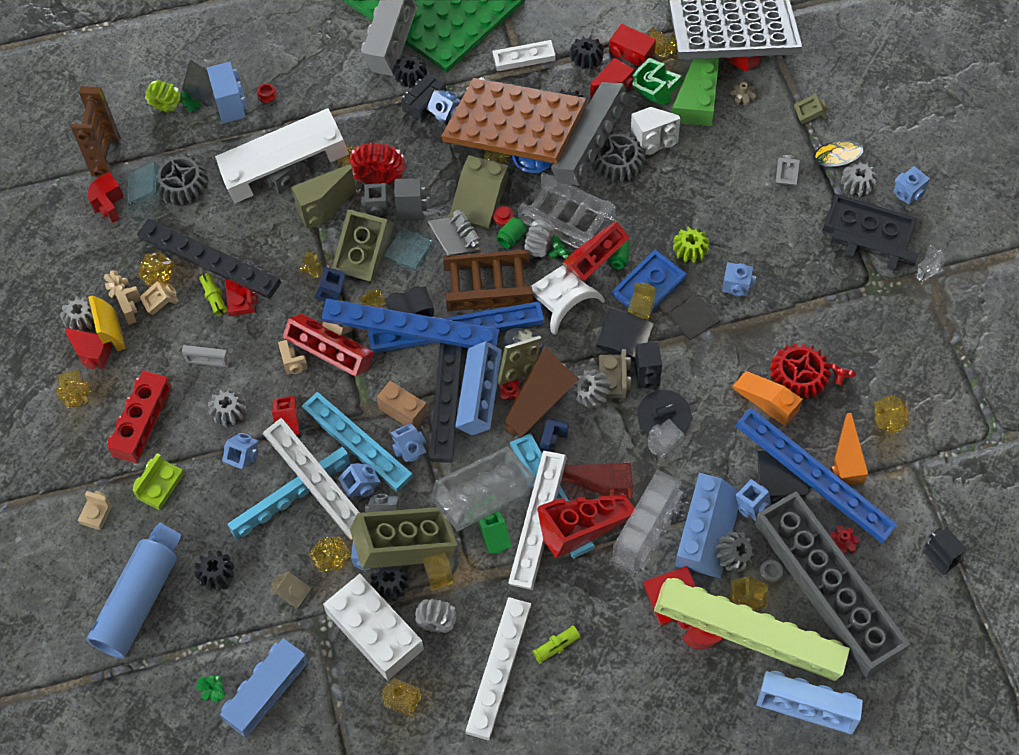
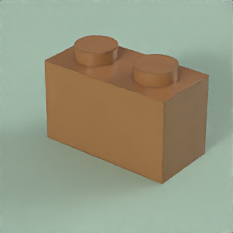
(402, 405)

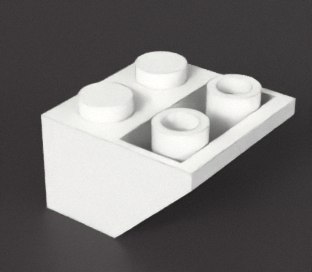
(655, 129)

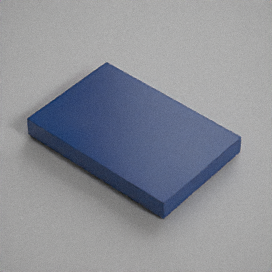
(655, 271)

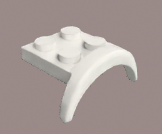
(560, 292)

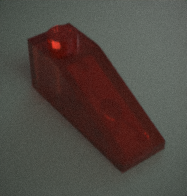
(603, 479)

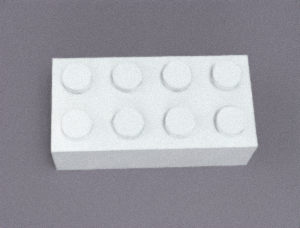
(373, 627)

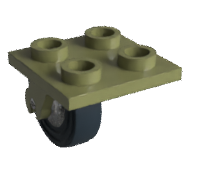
(519, 354)

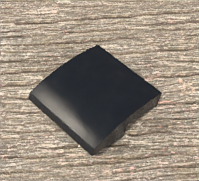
(623, 331)
(777, 477)

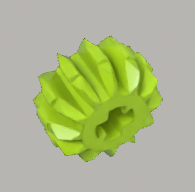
(162, 96)
(691, 244)

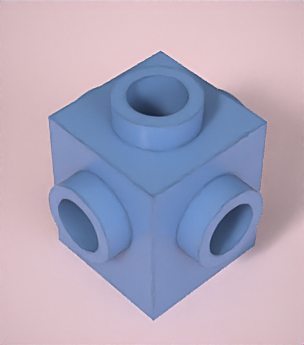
(443, 104)
(911, 185)
(738, 279)
(408, 442)
(240, 450)
(359, 480)
(753, 499)

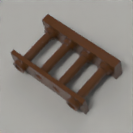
(96, 131)
(487, 298)

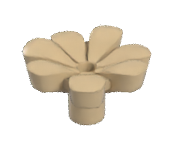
(115, 283)

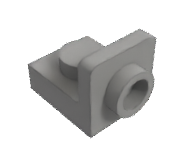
(787, 170)

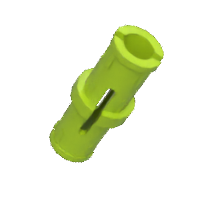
(213, 294)
(556, 644)

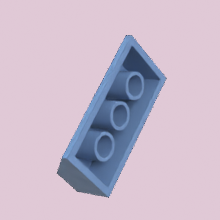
(708, 519)

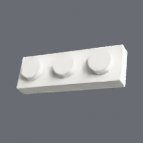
(524, 55)

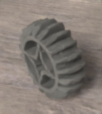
(613, 163)
(189, 170)

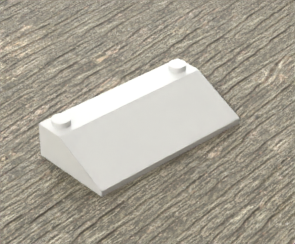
(278, 151)

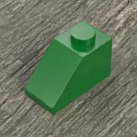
(494, 533)

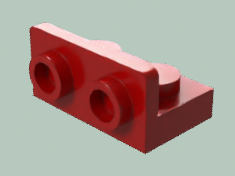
(239, 299)

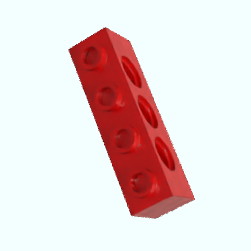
(328, 345)
(132, 447)

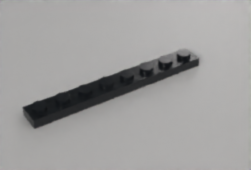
(209, 258)

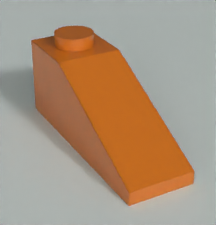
(769, 396)
(849, 459)

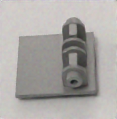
(456, 234)

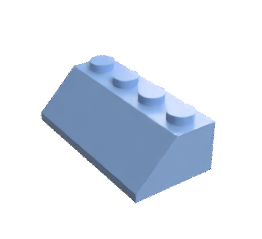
(810, 702)

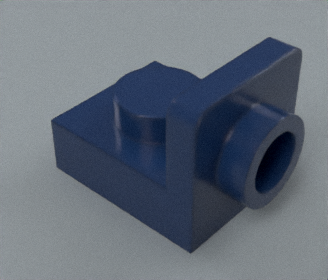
(551, 432)

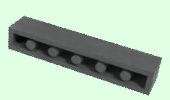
(590, 133)

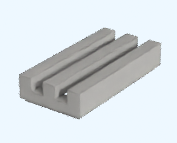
(205, 356)

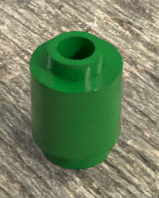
(511, 232)
(620, 257)

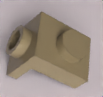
(289, 588)

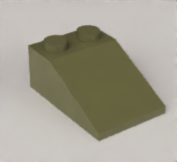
(480, 190)
(323, 195)
(362, 244)

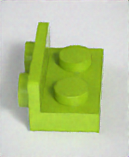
(157, 482)

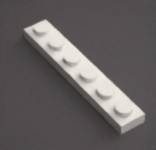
(312, 475)
(531, 539)
(498, 669)

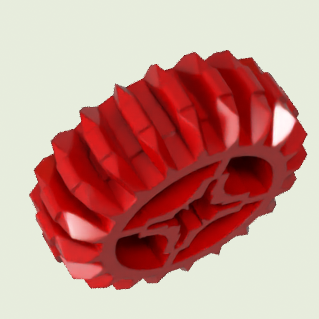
(377, 163)
(808, 381)

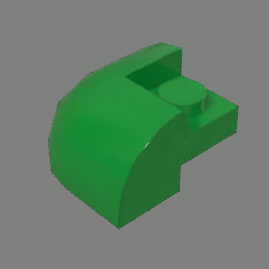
(655, 82)

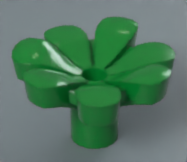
(187, 101)
(559, 248)
(211, 687)

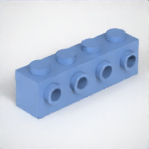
(478, 388)
(264, 687)

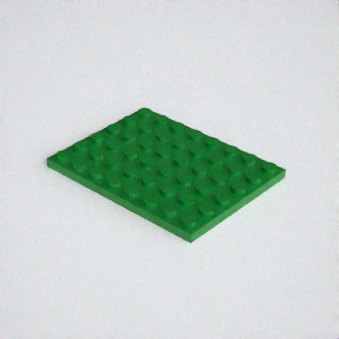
(448, 28)

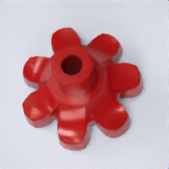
(841, 373)
(844, 539)

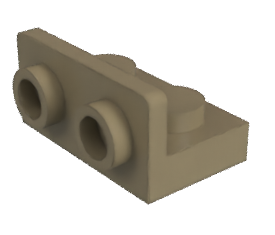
(615, 368)

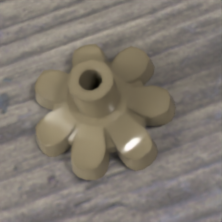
(743, 93)

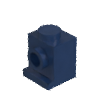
(330, 284)

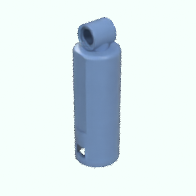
(135, 592)

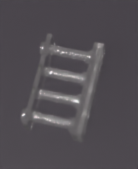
(567, 231)

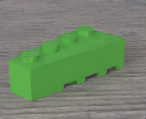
(697, 93)

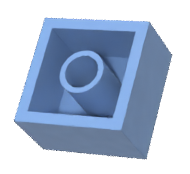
(227, 92)

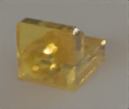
(663, 45)
(642, 300)
(438, 571)

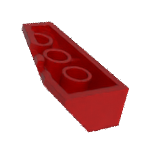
(577, 522)

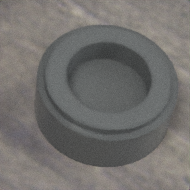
(771, 572)

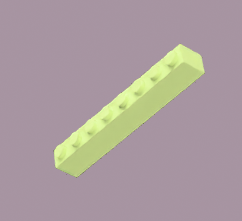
(752, 629)

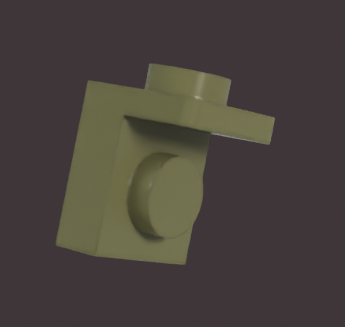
(811, 108)

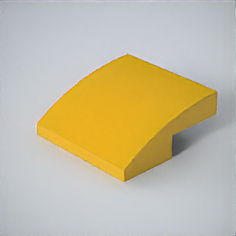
(106, 322)

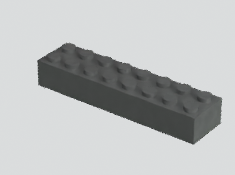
(831, 584)

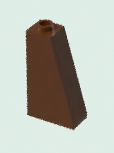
(540, 391)

